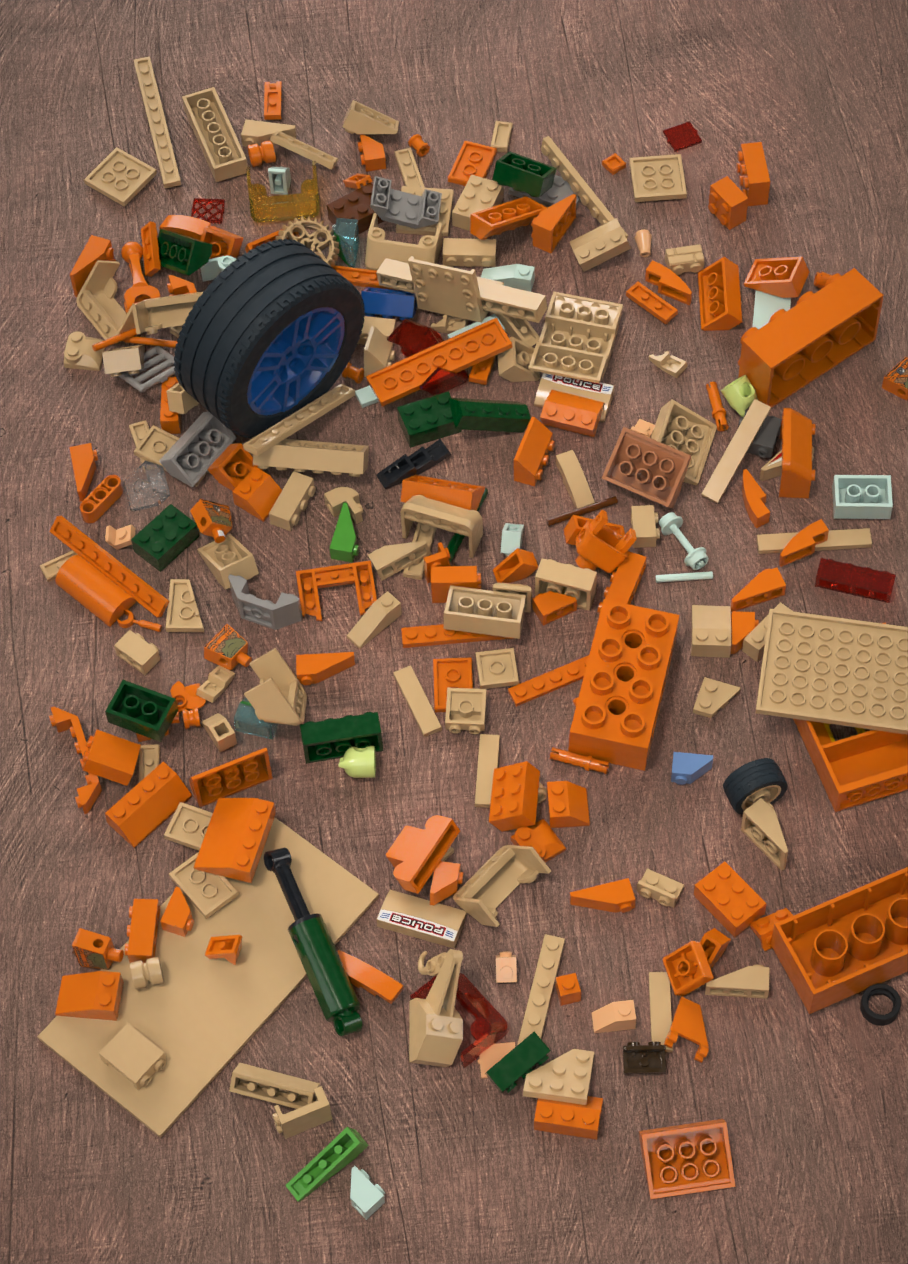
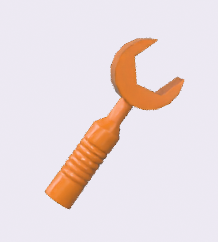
(142, 623)

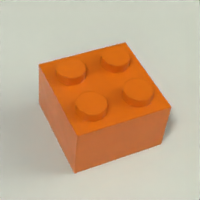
(728, 203)

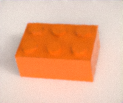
(753, 173)
(514, 796)
(729, 899)

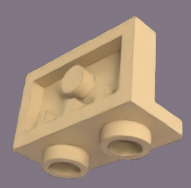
(660, 888)

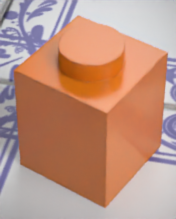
(568, 989)

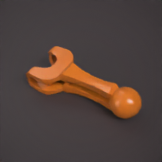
(133, 253)

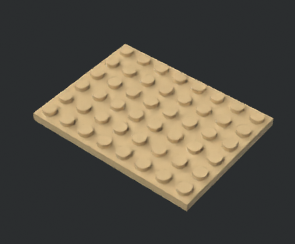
(835, 671)

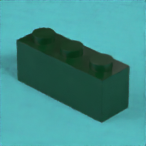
(518, 1063)

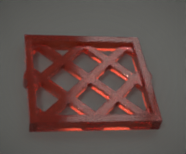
(209, 201)

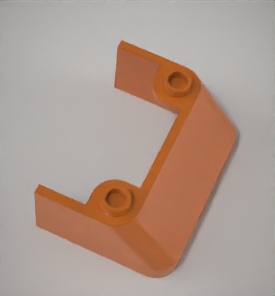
(797, 470)

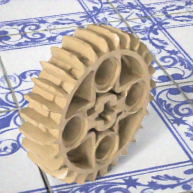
(311, 240)

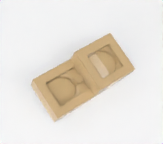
(216, 684)

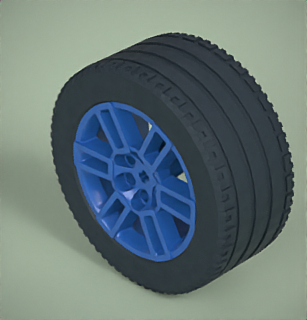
(268, 336)

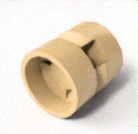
(146, 972)

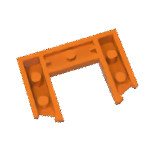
(312, 579)

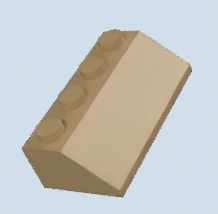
(484, 612)

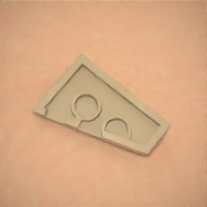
(182, 608)

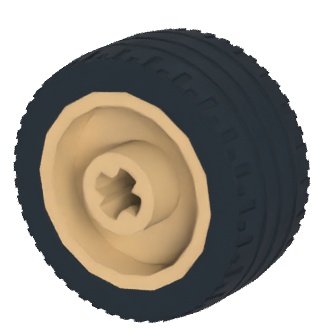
(755, 781)

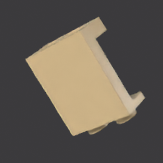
(133, 1056)
(304, 1117)

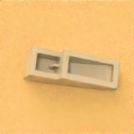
(574, 479)

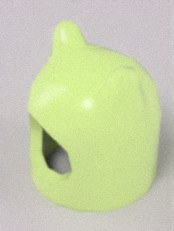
(740, 394)
(359, 762)

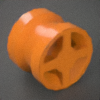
(191, 718)

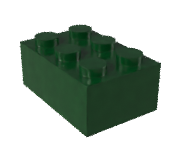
(524, 174)
(427, 419)
(165, 537)
(141, 710)

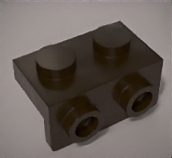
(644, 1058)

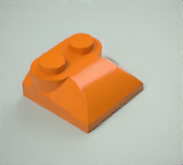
(541, 838)

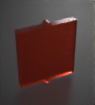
(682, 136)

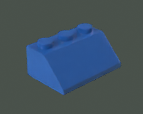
(389, 303)

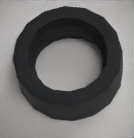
(881, 989)

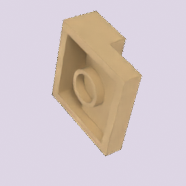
(465, 710)

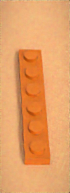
(437, 635)
(548, 682)

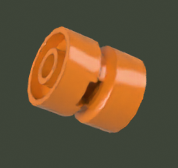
(261, 153)

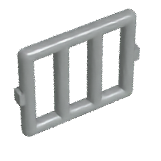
(163, 354)

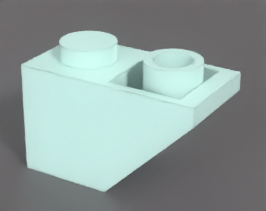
(364, 1195)

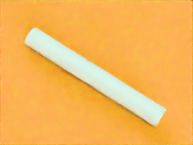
(684, 577)

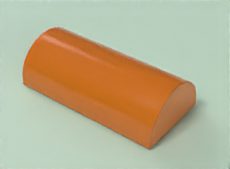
(93, 589)

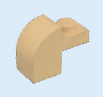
(335, 498)

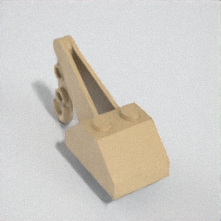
(434, 1021)

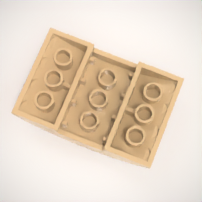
(577, 337)

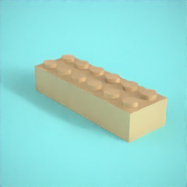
(215, 134)
(315, 456)

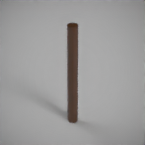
(581, 511)

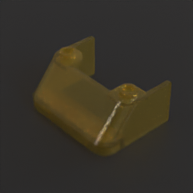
(284, 207)

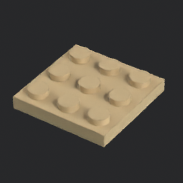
(120, 176)
(657, 178)
(444, 215)

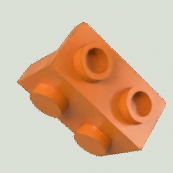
(439, 559)
(764, 926)

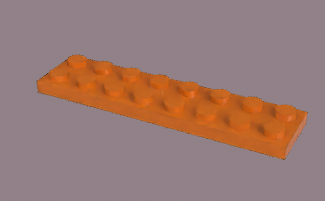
(452, 354)

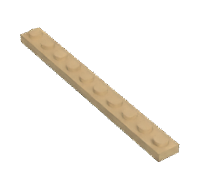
(157, 122)

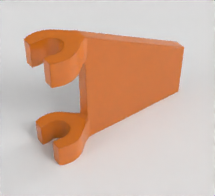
(689, 1025)

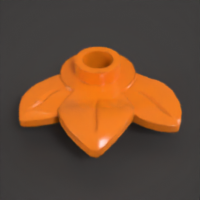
(187, 696)

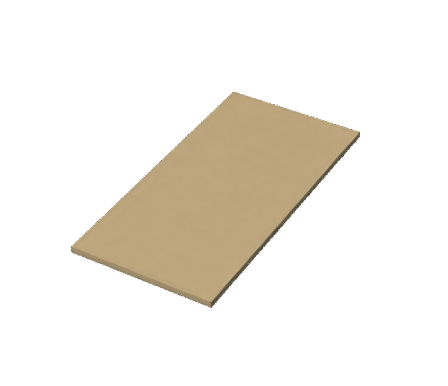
(207, 1004)

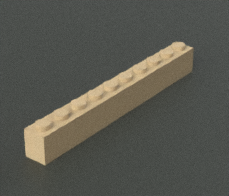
(494, 297)

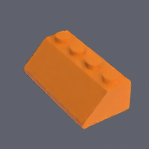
(504, 217)
(720, 296)
(446, 491)
(147, 804)

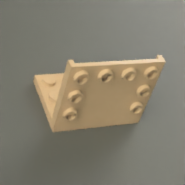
(447, 290)

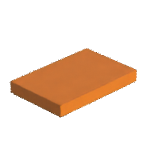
(473, 160)
(450, 674)

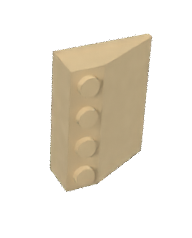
(685, 432)

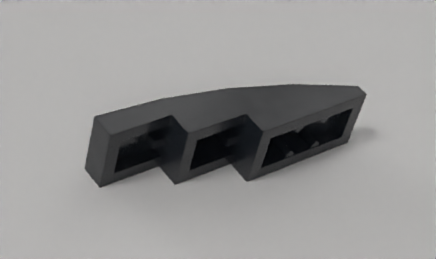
(413, 465)

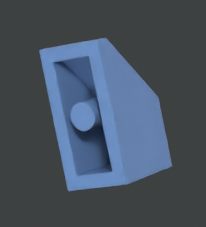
(689, 767)

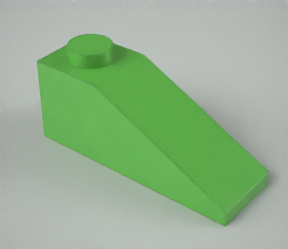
(344, 539)

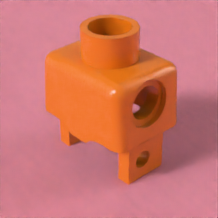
(599, 545)

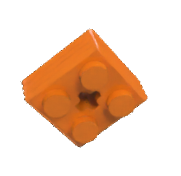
(687, 968)

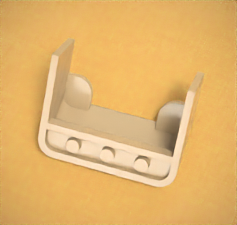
(379, 248)
(98, 301)
(163, 312)
(444, 517)
(280, 694)
(497, 880)

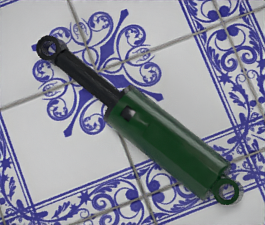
(317, 951)

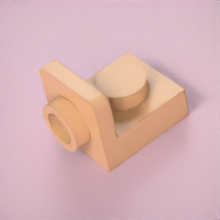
(644, 428)
(121, 537)

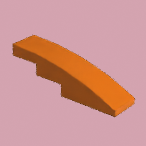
(370, 978)

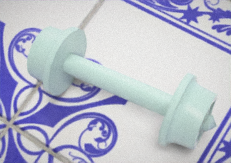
(696, 557)

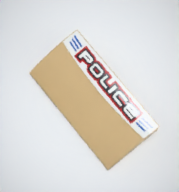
(595, 391)
(420, 919)

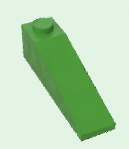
(327, 1163)

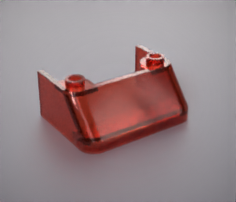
(417, 337)
(488, 1024)

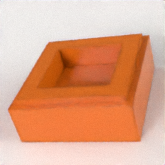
(614, 164)

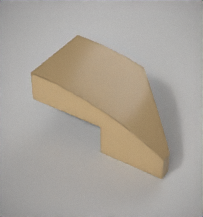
(450, 324)
(669, 364)

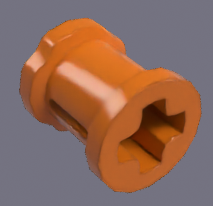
(419, 145)
(353, 373)

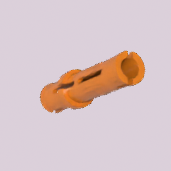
(718, 412)
(588, 763)

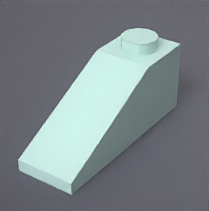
(513, 275)

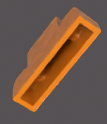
(419, 851)

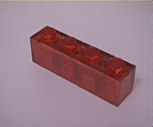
(855, 580)

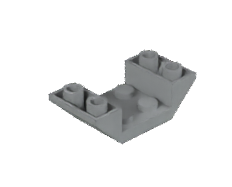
(404, 207)
(264, 612)

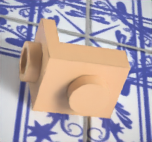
(506, 967)

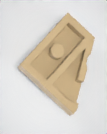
(713, 696)

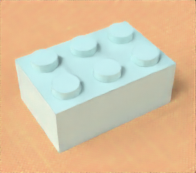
(862, 497)

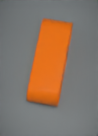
(101, 499)

